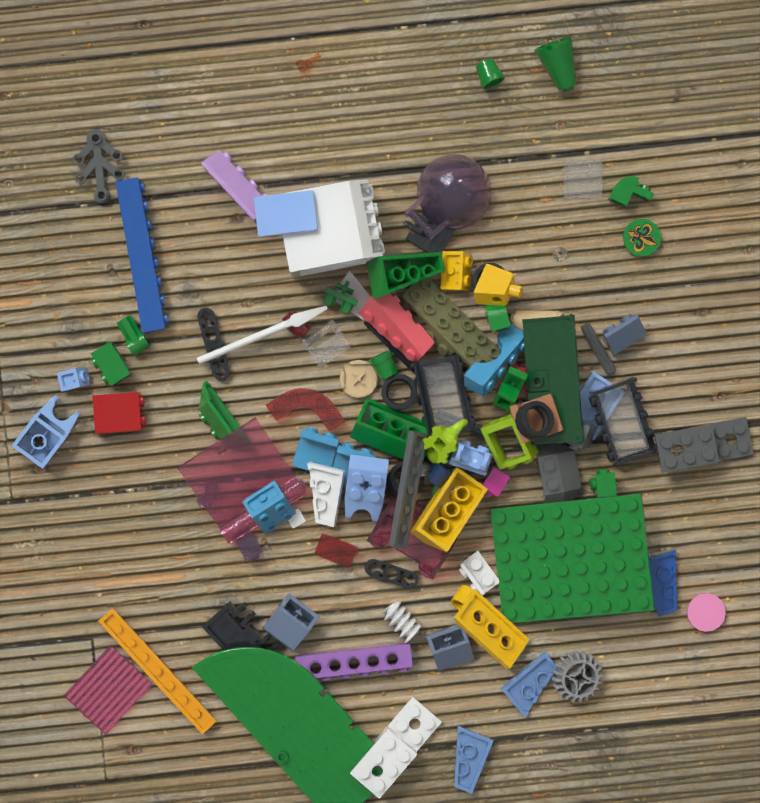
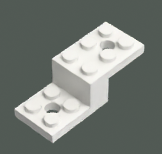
(395, 747)

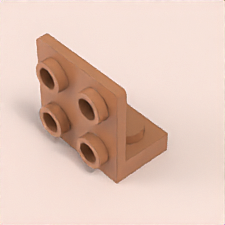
(534, 418)

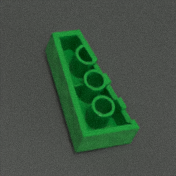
(399, 271)

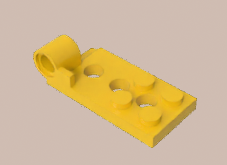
(471, 601)

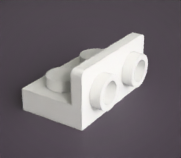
(479, 573)

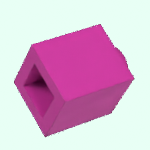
(495, 482)

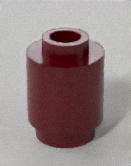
(297, 331)

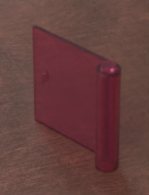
(236, 473)

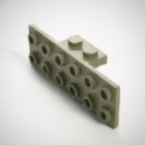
(449, 325)

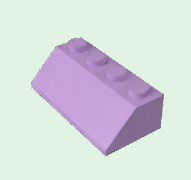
(233, 181)

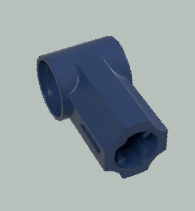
(439, 473)

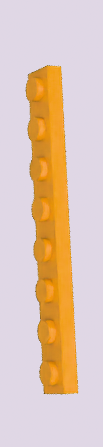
(157, 671)

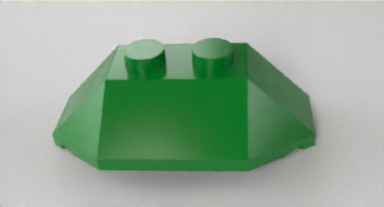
(216, 413)

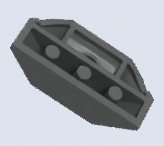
(558, 472)

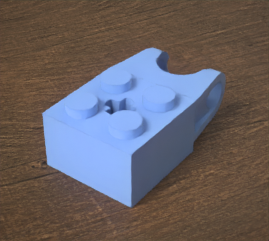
(46, 426)
(471, 458)
(365, 485)

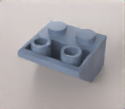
(623, 335)
(290, 622)
(450, 647)

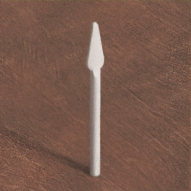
(295, 320)

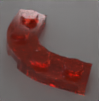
(306, 399)

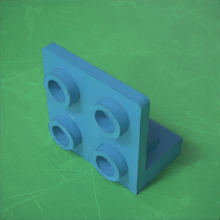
(269, 507)

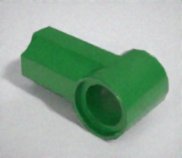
(134, 338)

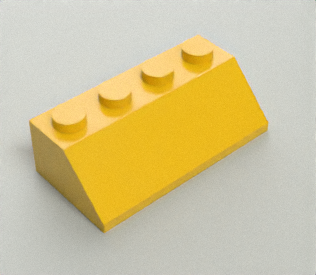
(448, 510)

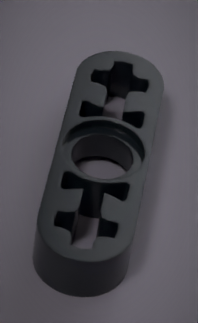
(376, 573)

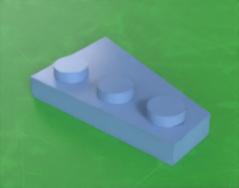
(529, 682)
(470, 758)

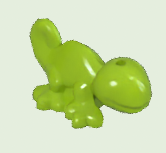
(443, 441)

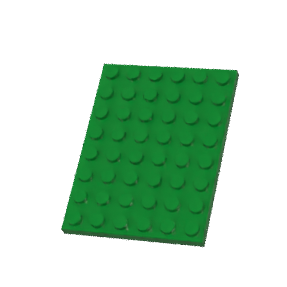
(573, 558)

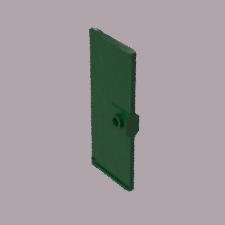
(554, 370)

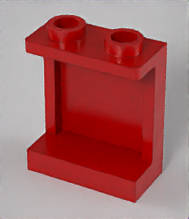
(118, 412)

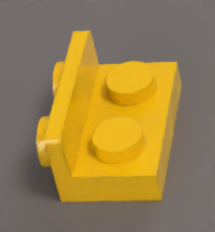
(457, 270)

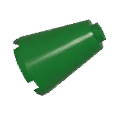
(559, 62)

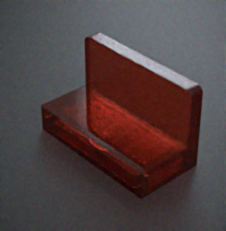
(335, 550)

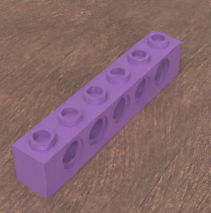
(402, 651)

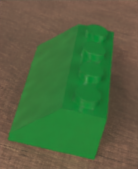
(385, 428)

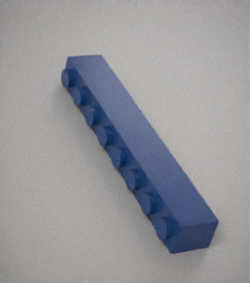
(141, 256)

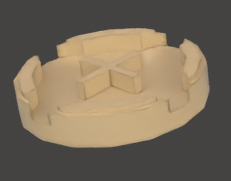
(358, 379)

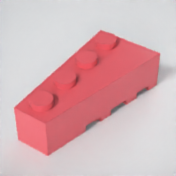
(397, 326)

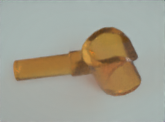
(307, 62)

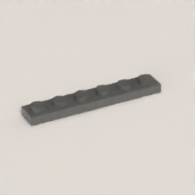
(407, 490)

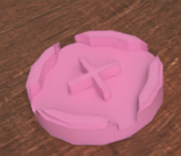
(706, 612)

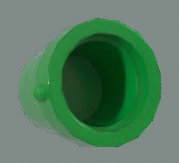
(489, 73)
(383, 364)

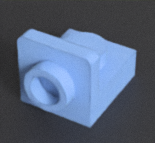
(73, 378)

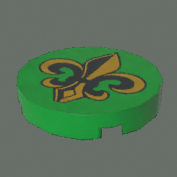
(641, 237)

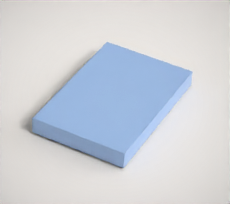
(285, 213)
(593, 383)

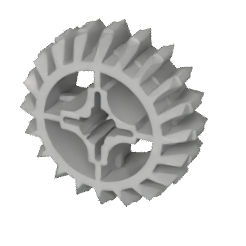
(579, 661)

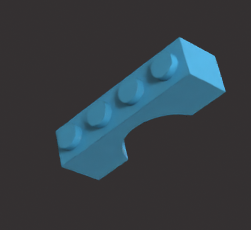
(483, 376)

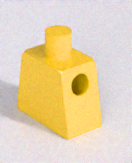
(496, 287)

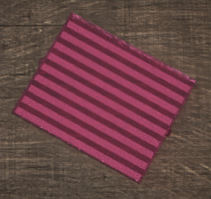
(107, 689)

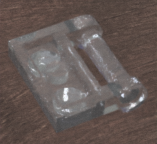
(329, 349)

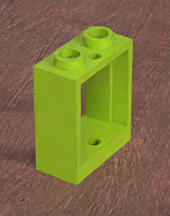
(496, 449)

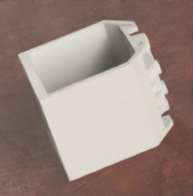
(344, 232)

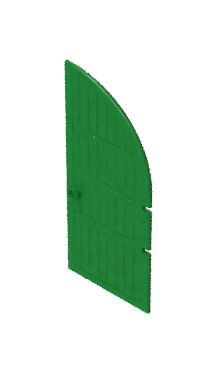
(291, 720)

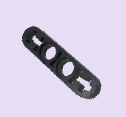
(210, 344)

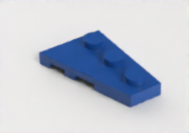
(664, 582)

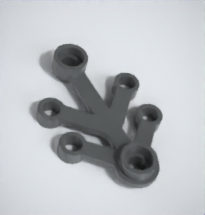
(98, 163)

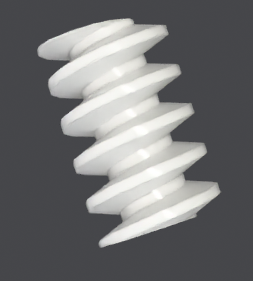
(401, 621)

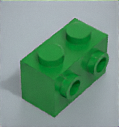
(110, 363)
(603, 483)

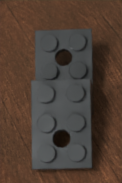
(703, 444)

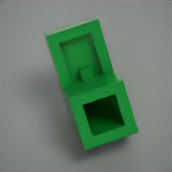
(626, 188)
(497, 317)
(510, 388)

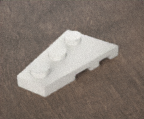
(327, 491)

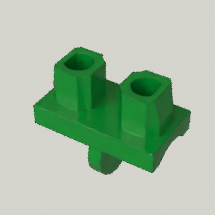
(348, 302)

